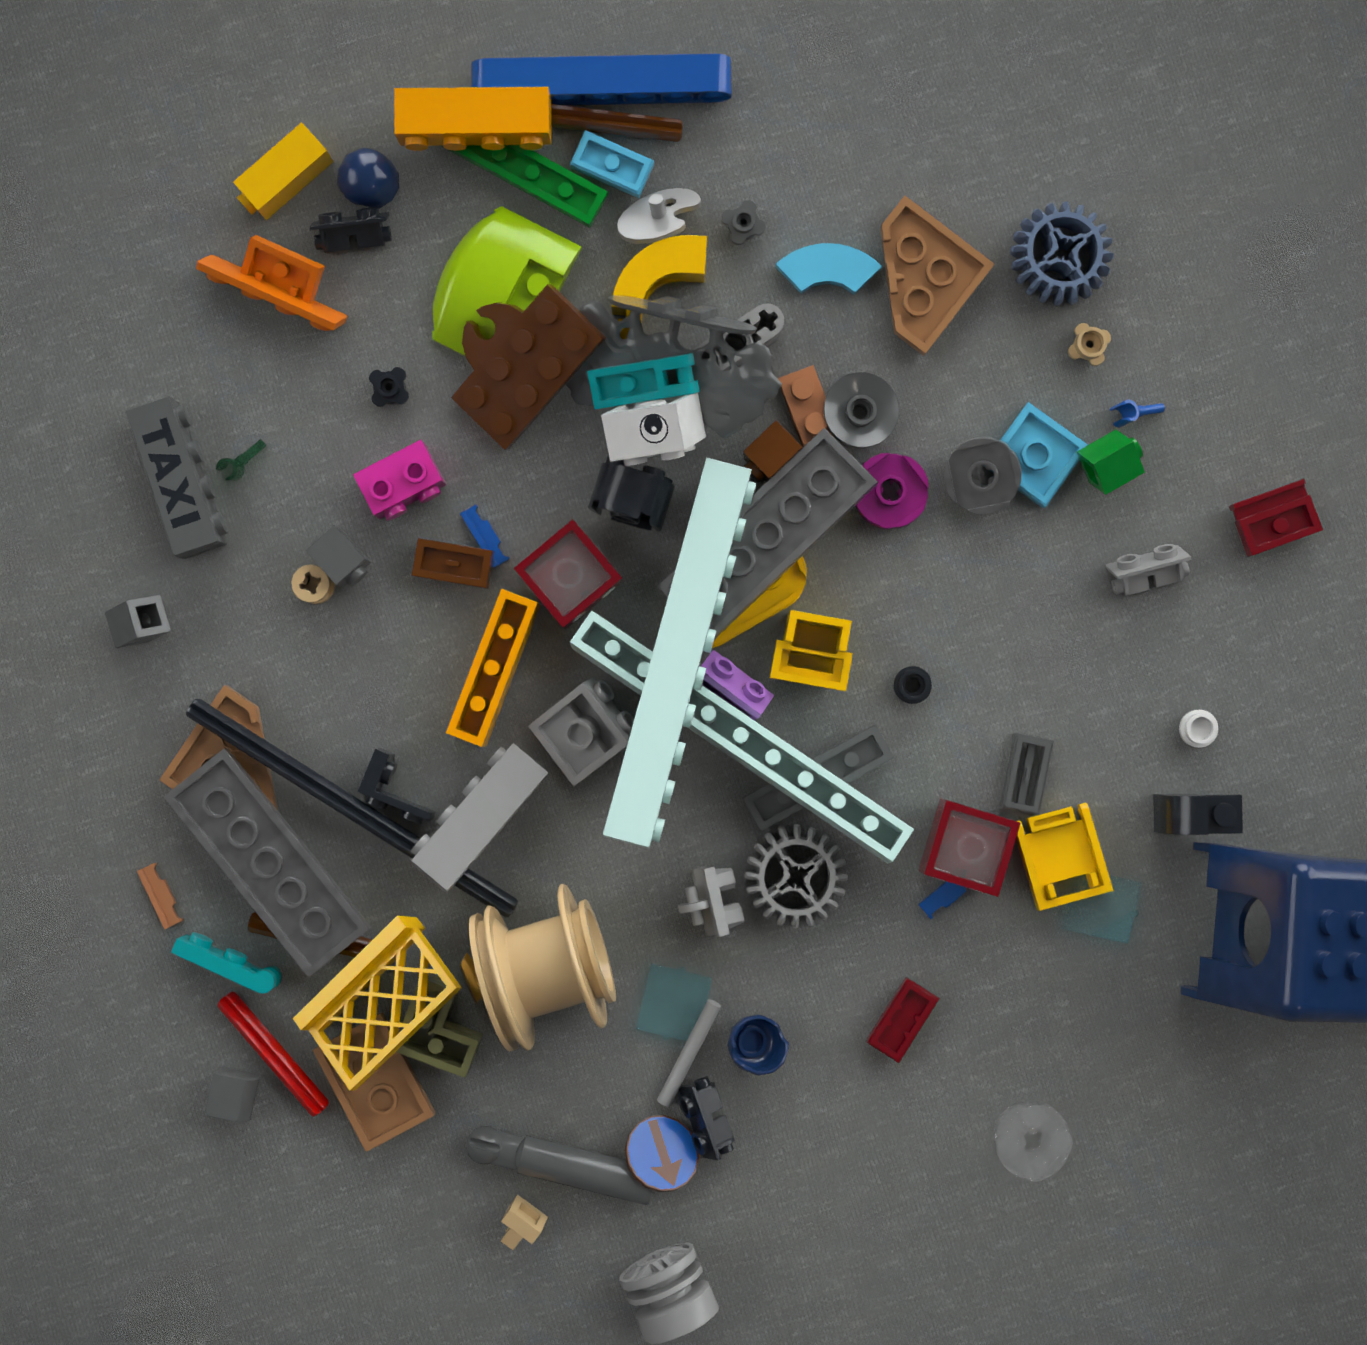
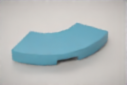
(828, 265)

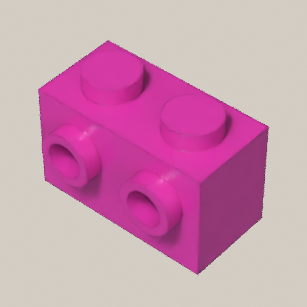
(400, 481)

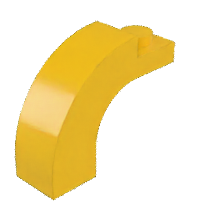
(658, 264)

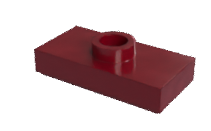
(902, 1019)

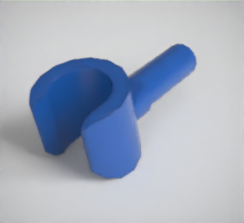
(1131, 412)

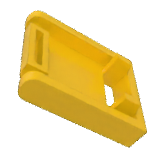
(1062, 850)

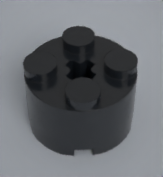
(632, 494)

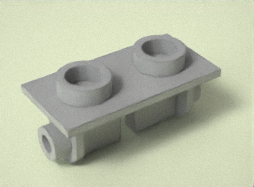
(1132, 570)

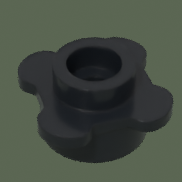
(398, 392)

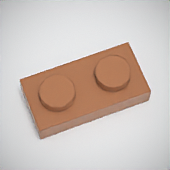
(805, 402)

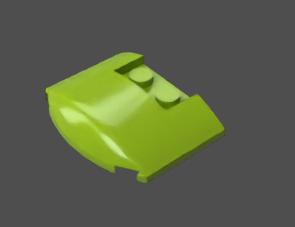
(497, 262)

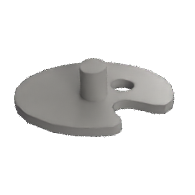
(651, 220)

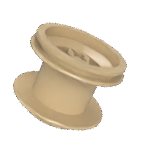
(540, 968)

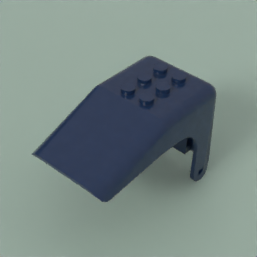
(1316, 939)

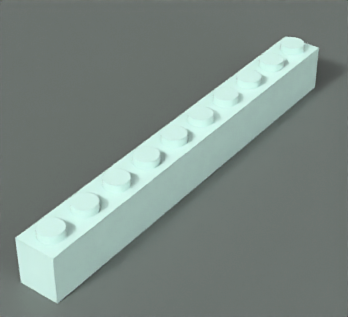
(678, 653)
(753, 746)

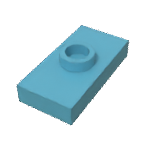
(612, 164)

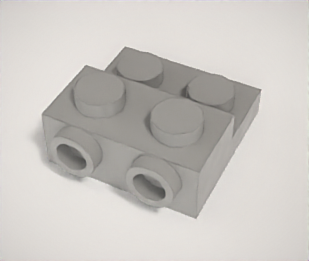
(583, 730)

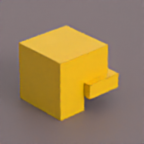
(813, 651)

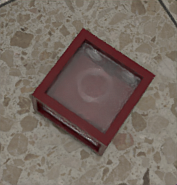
(568, 574)
(969, 847)

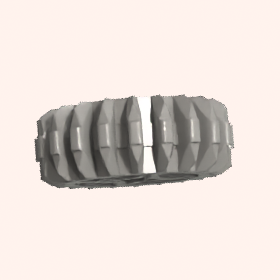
(781, 886)

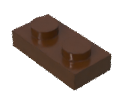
(453, 563)

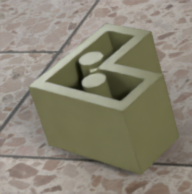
(440, 1040)

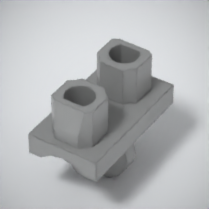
(706, 901)

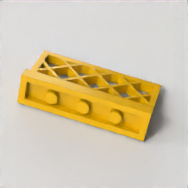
(352, 982)

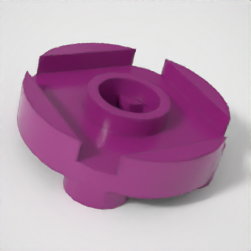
(912, 491)

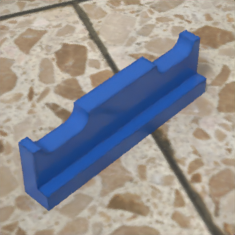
(484, 534)
(942, 896)

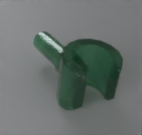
(241, 460)

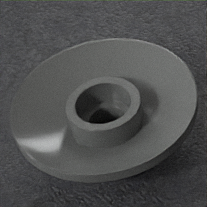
(871, 394)

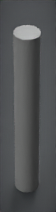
(688, 1053)

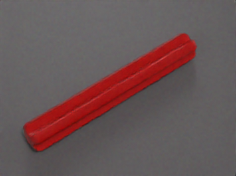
(273, 1053)

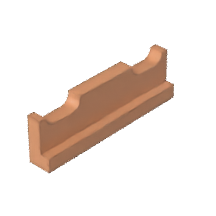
(159, 895)

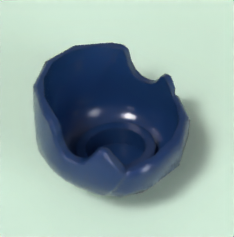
(368, 178)
(757, 1045)

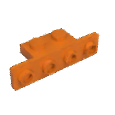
(277, 277)

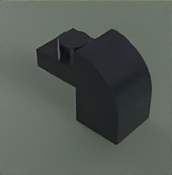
(1198, 814)

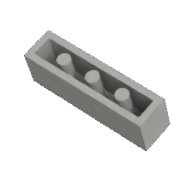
(478, 818)

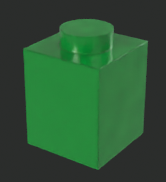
(1111, 461)

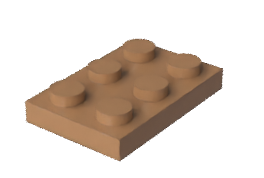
(388, 1100)

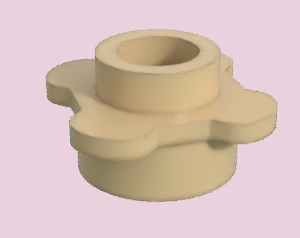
(1098, 337)

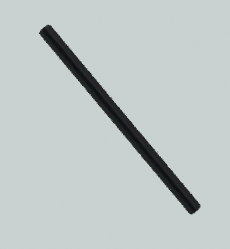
(336, 798)

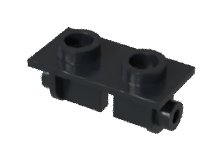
(336, 230)
(710, 1135)

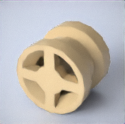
(319, 584)

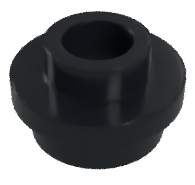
(923, 679)

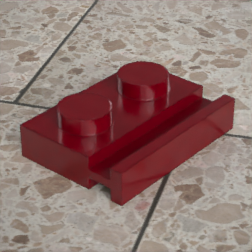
(1275, 518)

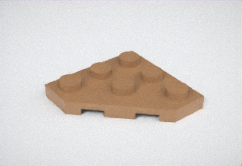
(926, 273)
(204, 744)

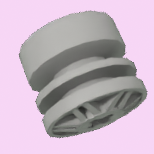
(669, 1293)

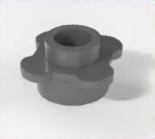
(741, 233)

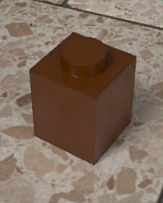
(770, 452)

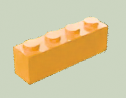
(472, 117)
(493, 668)

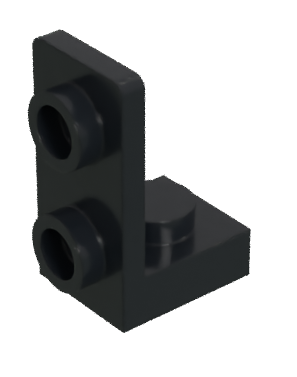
(381, 772)

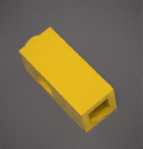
(282, 172)

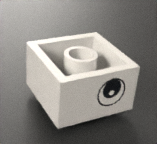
(653, 428)

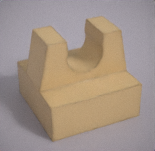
(522, 1222)

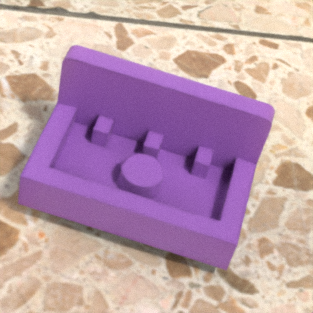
(735, 686)

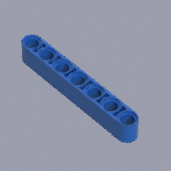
(613, 78)

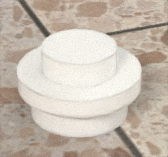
(1198, 728)

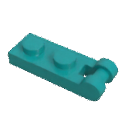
(642, 381)
(226, 963)

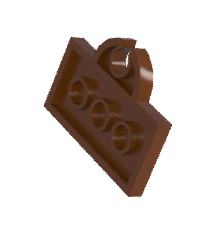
(523, 362)

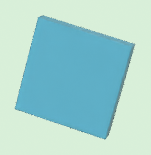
(1044, 452)

